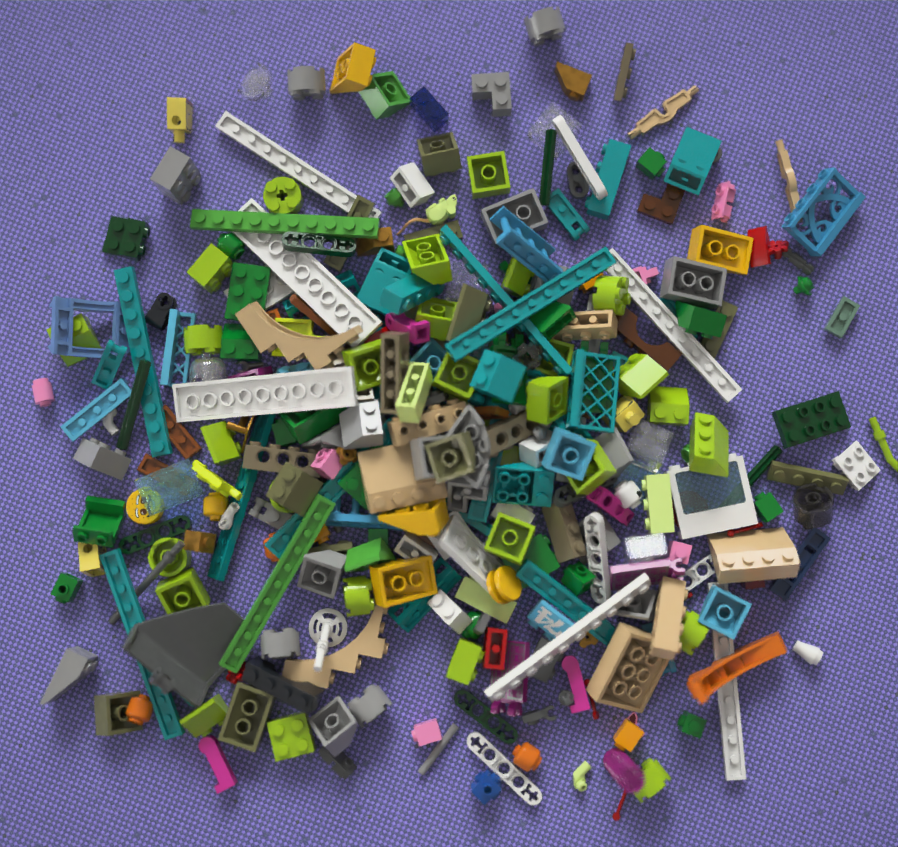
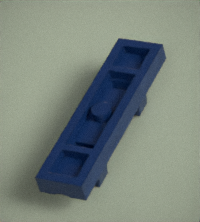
(807, 554)

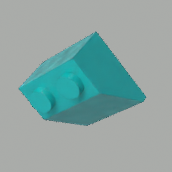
(498, 376)

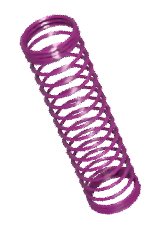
(624, 770)

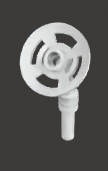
(325, 633)

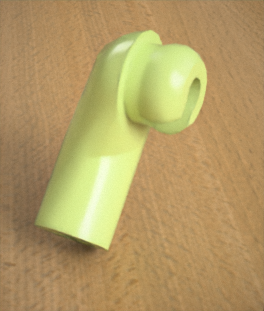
(579, 776)

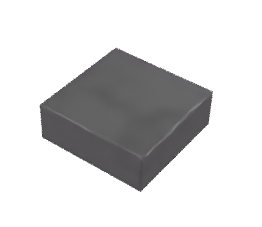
(481, 623)

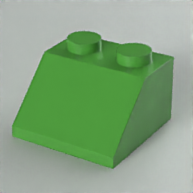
(385, 95)

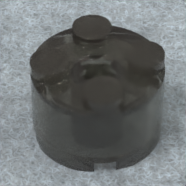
(813, 506)

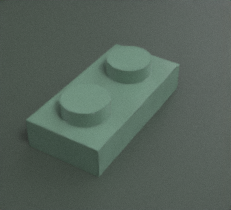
(841, 317)

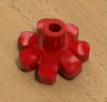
(777, 248)
(233, 677)

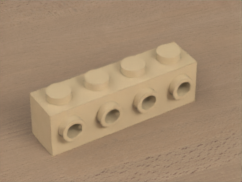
(590, 325)
(432, 422)
(668, 617)

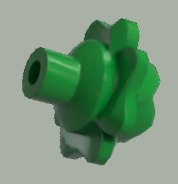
(804, 285)

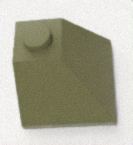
(452, 456)

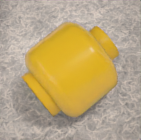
(214, 506)

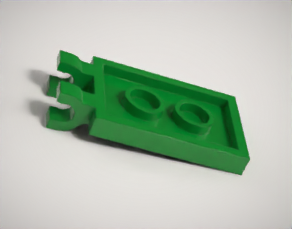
(509, 351)
(599, 373)

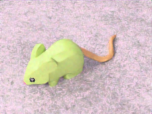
(437, 213)

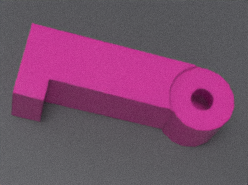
(418, 331)
(611, 505)
(571, 666)
(211, 748)

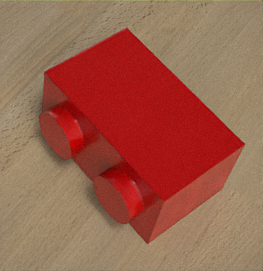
(494, 648)

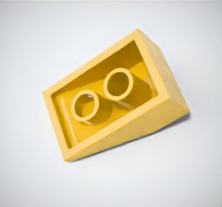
(353, 69)
(720, 249)
(421, 518)
(403, 580)

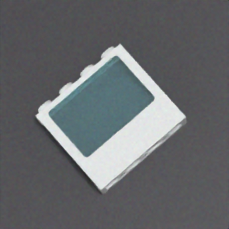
(712, 502)

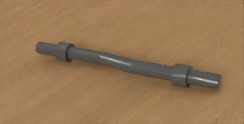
(168, 558)

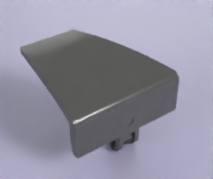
(185, 648)

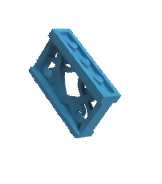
(847, 205)

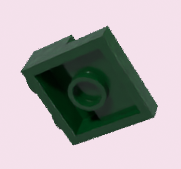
(126, 238)

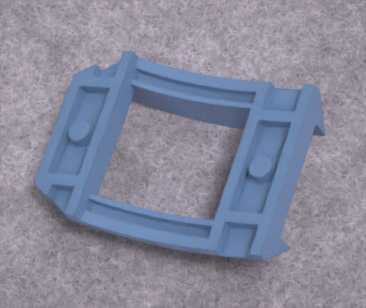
(63, 326)

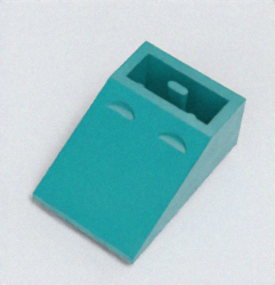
(692, 161)
(385, 270)
(523, 485)

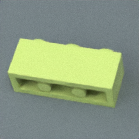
(414, 392)
(658, 503)
(473, 594)

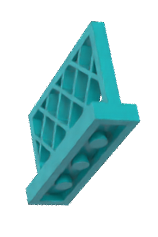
(576, 391)

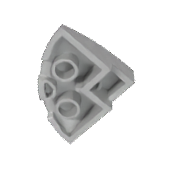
(472, 422)

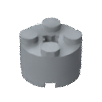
(545, 25)
(306, 82)
(280, 644)
(369, 705)

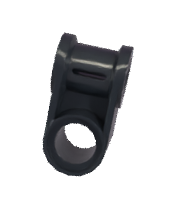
(159, 312)

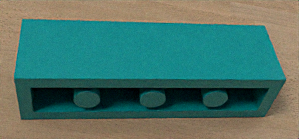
(610, 174)
(408, 293)

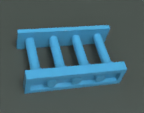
(525, 245)
(355, 519)

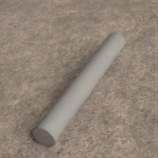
(438, 749)

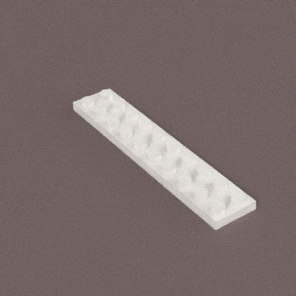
(311, 282)
(265, 394)

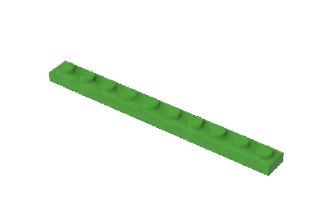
(280, 223)
(277, 583)

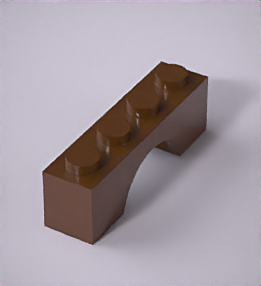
(662, 354)

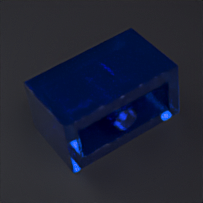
(429, 109)

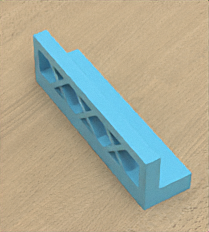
(171, 348)
(97, 409)

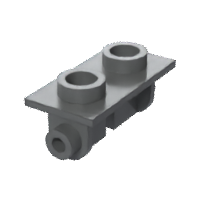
(344, 765)

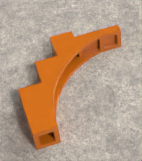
(746, 657)

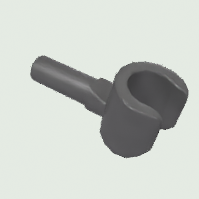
(246, 366)

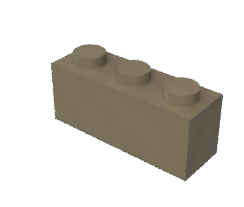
(564, 533)

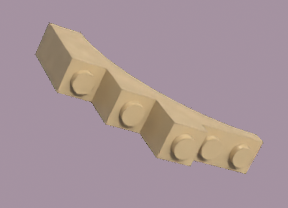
(270, 335)
(345, 659)

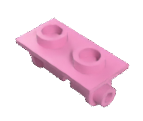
(724, 193)

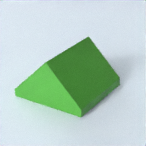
(368, 554)

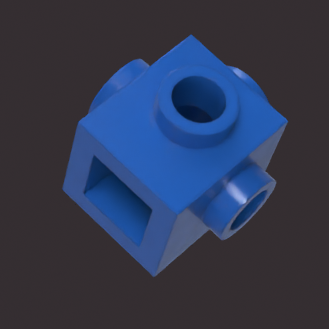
(486, 786)

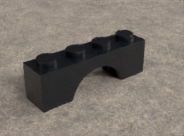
(300, 695)

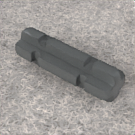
(798, 261)

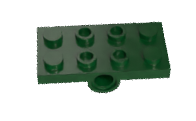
(811, 419)

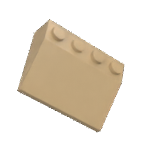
(391, 482)
(753, 555)
(626, 670)

